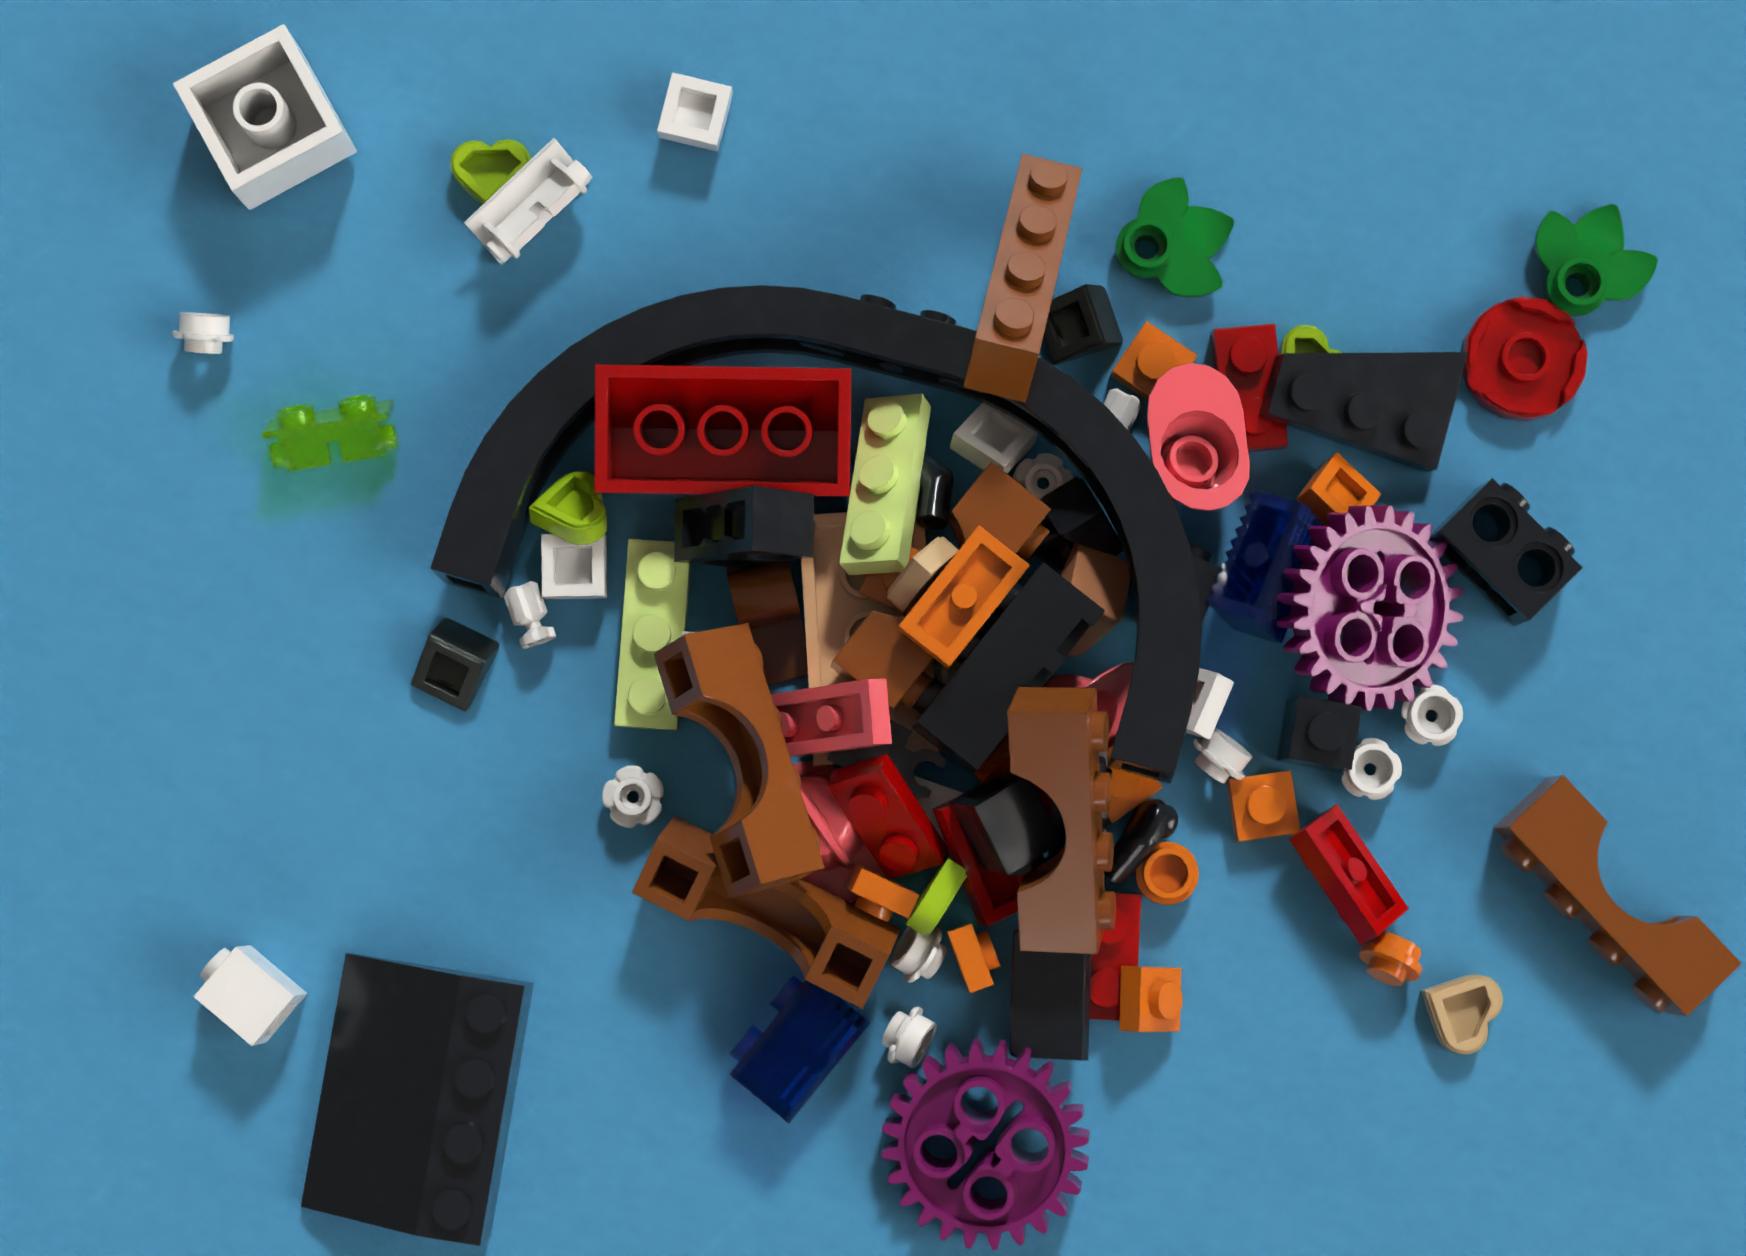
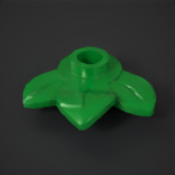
(1182, 238)
(1594, 256)

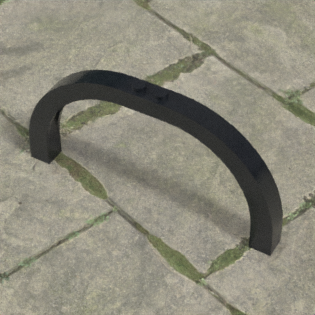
(870, 334)

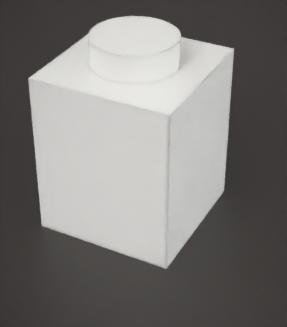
(248, 993)

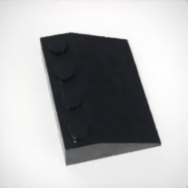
(417, 1098)

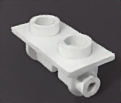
(528, 201)

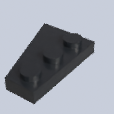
(1369, 400)

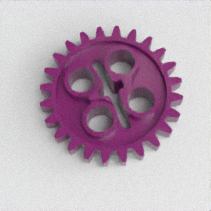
(1370, 606)
(1030, 1178)

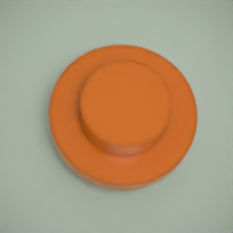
(1167, 874)
(1392, 959)

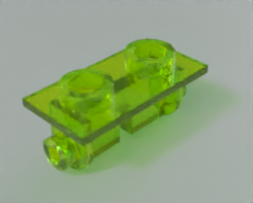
(306, 433)

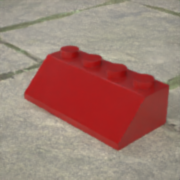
(722, 429)

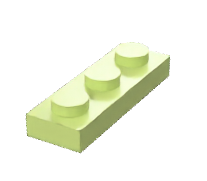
(885, 484)
(652, 619)

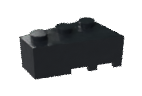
(1021, 649)

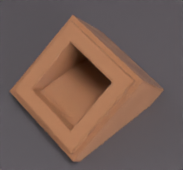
(1100, 578)

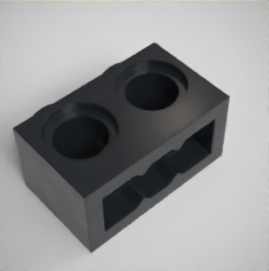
(744, 527)
(1494, 565)

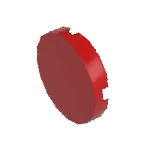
(1524, 358)

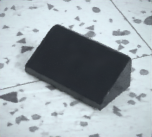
(1049, 1003)

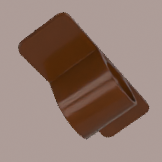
(769, 604)

